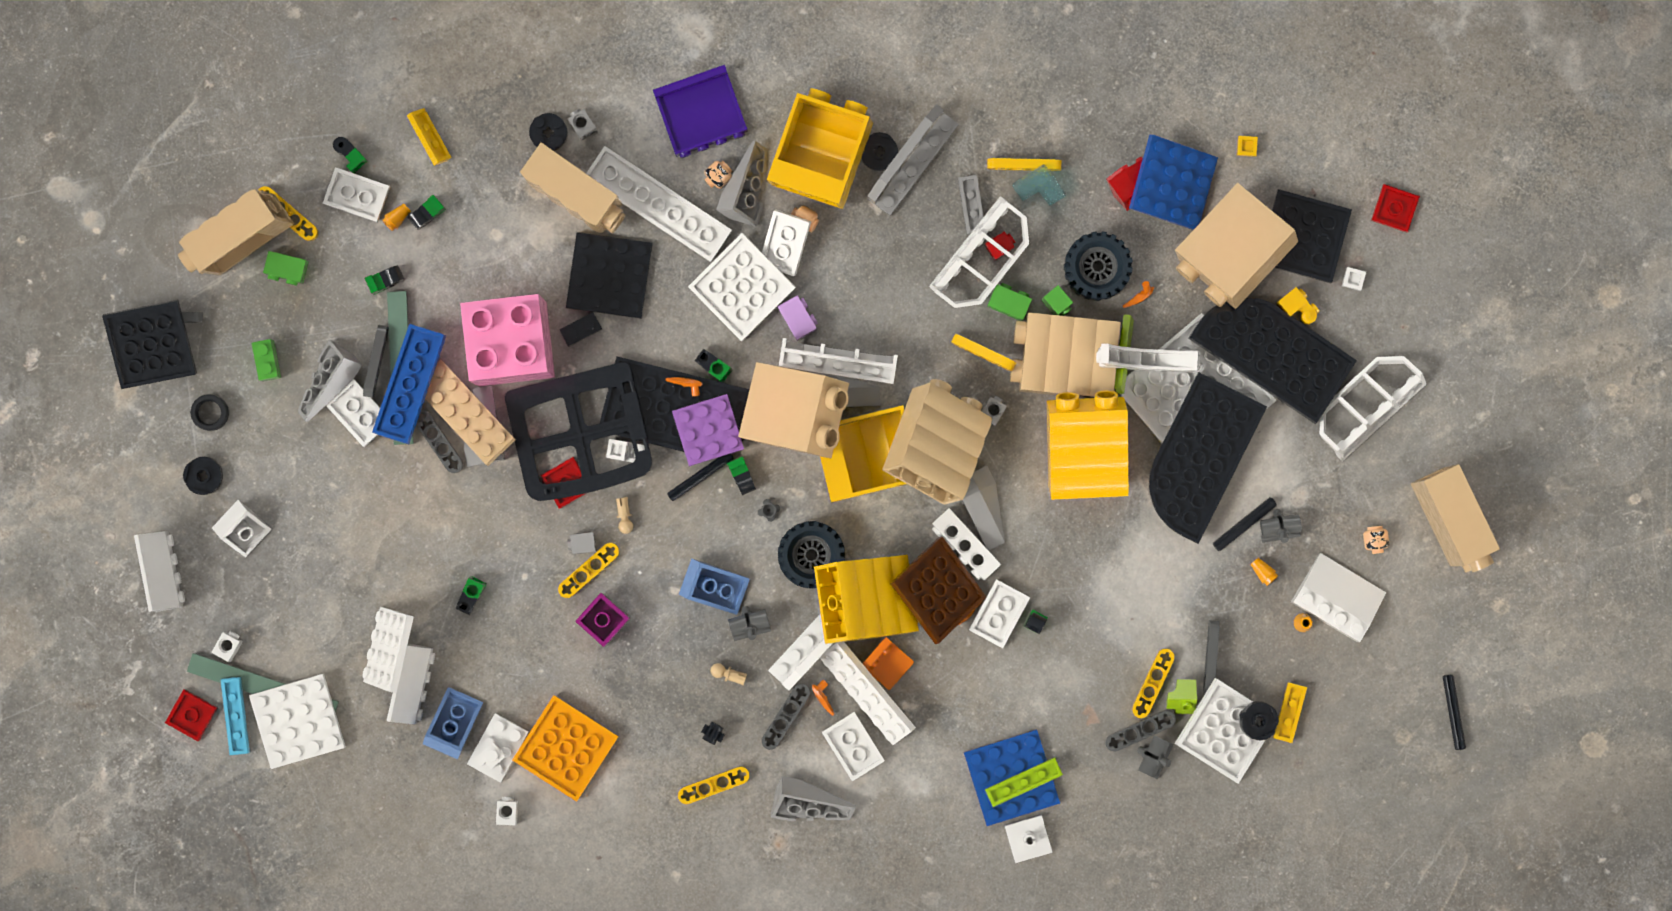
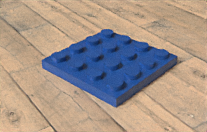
(1173, 182)
(1001, 761)

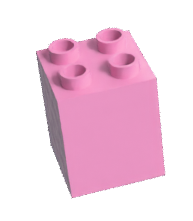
(507, 340)

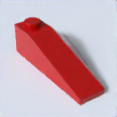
(1123, 182)

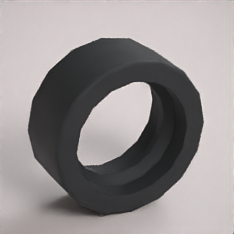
(195, 415)

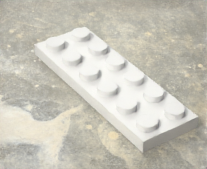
(867, 692)

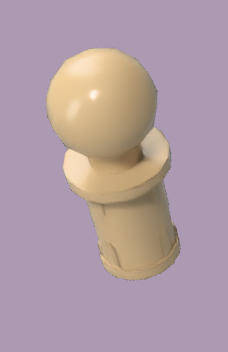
(625, 525)
(718, 671)

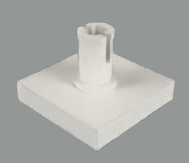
(1028, 839)

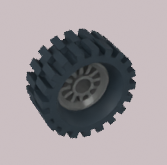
(1102, 244)
(793, 540)

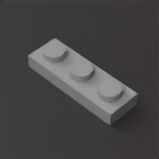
(970, 202)

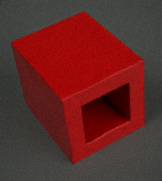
(1005, 241)

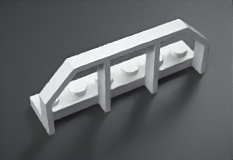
(974, 240)
(837, 362)
(1385, 409)
(797, 652)

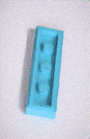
(235, 716)

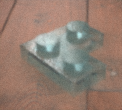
(1039, 181)

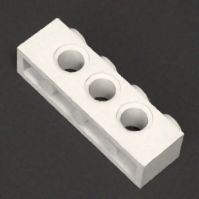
(989, 563)

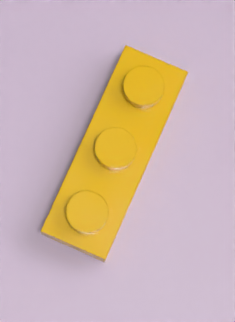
(429, 136)
(1290, 712)

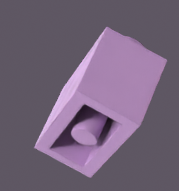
(797, 317)

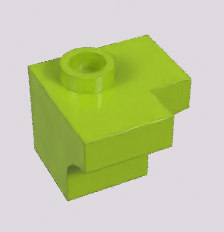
(1184, 697)

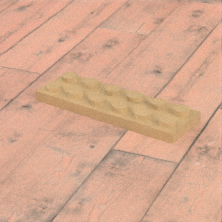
(467, 415)

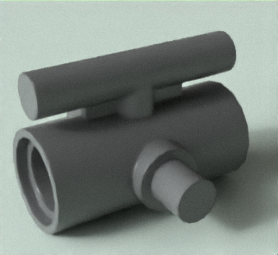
(1280, 527)
(749, 624)
(1155, 757)

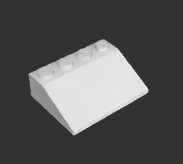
(159, 571)
(1339, 598)
(410, 693)

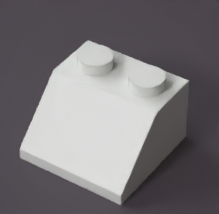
(241, 528)

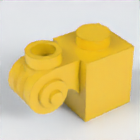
(1297, 301)

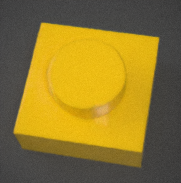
(1247, 146)

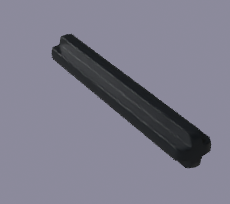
(699, 476)
(1244, 524)
(1454, 712)

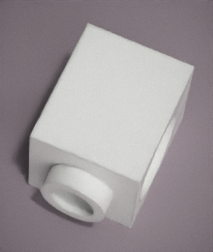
(219, 649)
(502, 819)

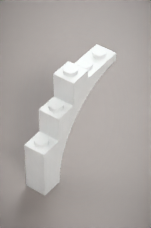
(1147, 359)

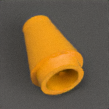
(396, 217)
(1264, 571)
(1298, 622)

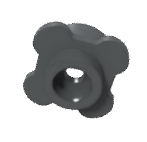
(768, 505)

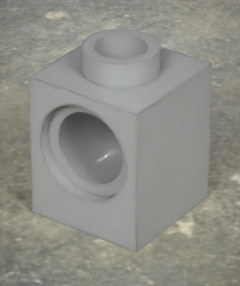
(583, 132)
(1000, 404)
(582, 543)

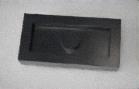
(580, 329)

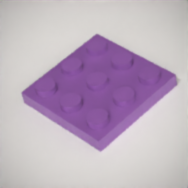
(708, 430)

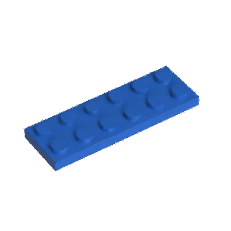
(409, 384)

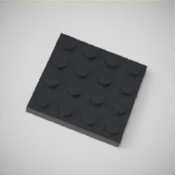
(1319, 233)
(609, 275)
(149, 344)

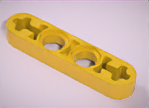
(1023, 164)
(292, 211)
(983, 352)
(586, 567)
(1155, 684)
(714, 787)

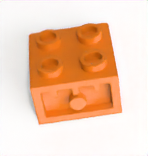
(887, 663)

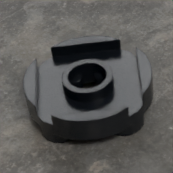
(550, 121)
(888, 146)
(194, 482)
(1268, 724)

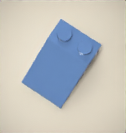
(714, 586)
(452, 723)

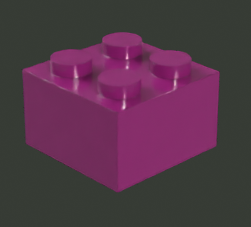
(602, 619)

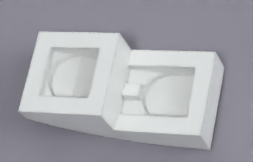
(622, 450)

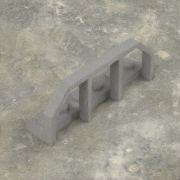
(916, 163)

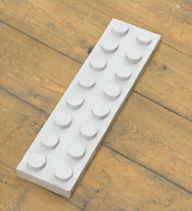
(659, 204)

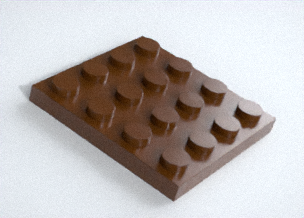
(938, 590)

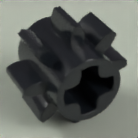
(713, 733)

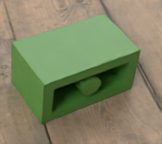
(285, 267)
(1009, 302)
(1057, 302)
(266, 360)

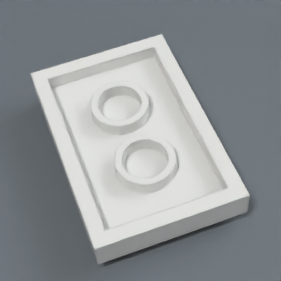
(356, 194)
(786, 241)
(355, 412)
(999, 613)
(507, 737)
(853, 746)

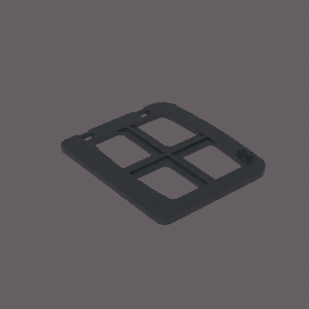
(579, 434)

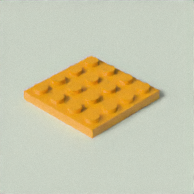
(565, 748)

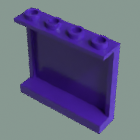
(700, 111)

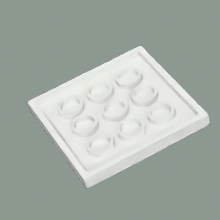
(742, 286)
(387, 649)
(297, 721)
(1216, 735)

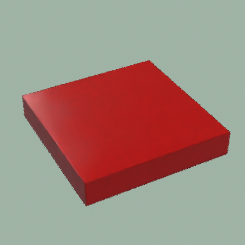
(1395, 208)
(563, 472)
(191, 715)

